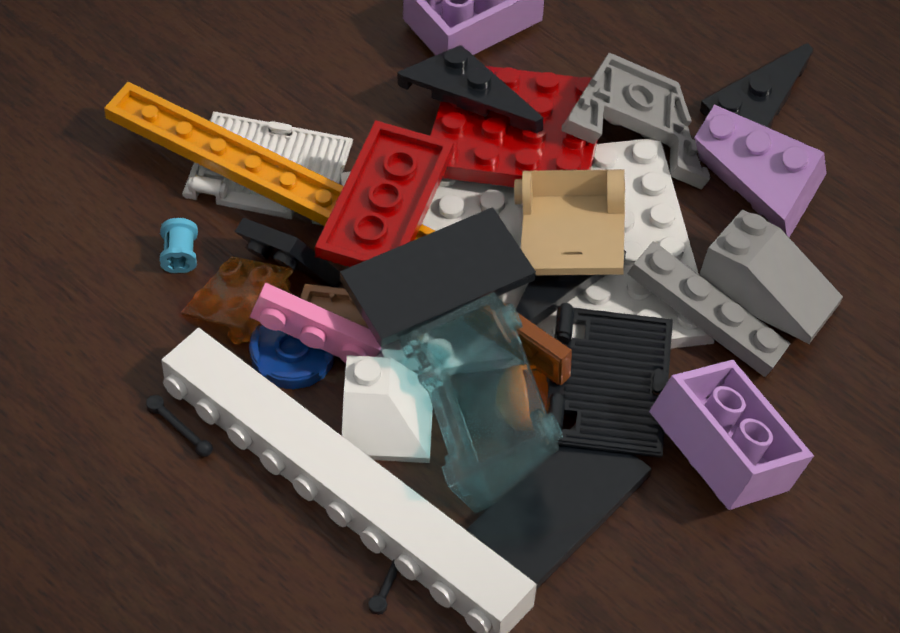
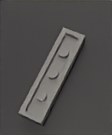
(709, 308)

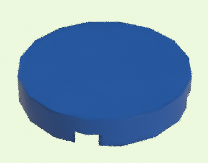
(287, 360)

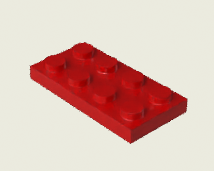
(384, 194)

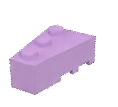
(761, 165)

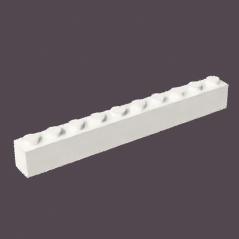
(349, 485)

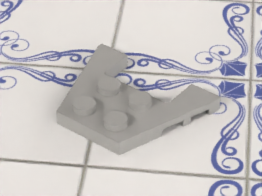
(641, 102)

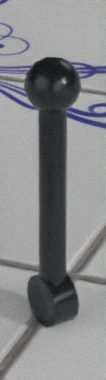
(155, 405)
(378, 603)

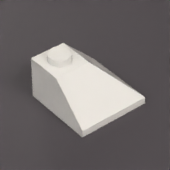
(386, 410)

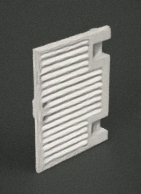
(311, 149)

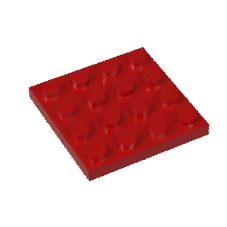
(497, 153)

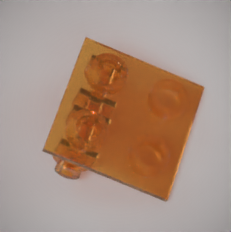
(233, 293)

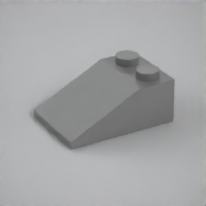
(770, 277)

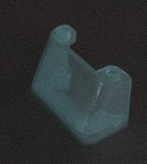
(483, 399)

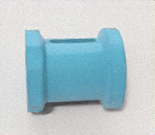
(178, 245)

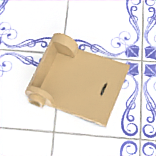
(573, 221)

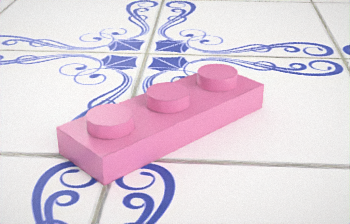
(313, 324)

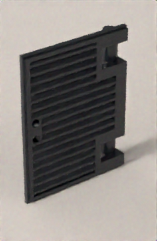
(612, 380)

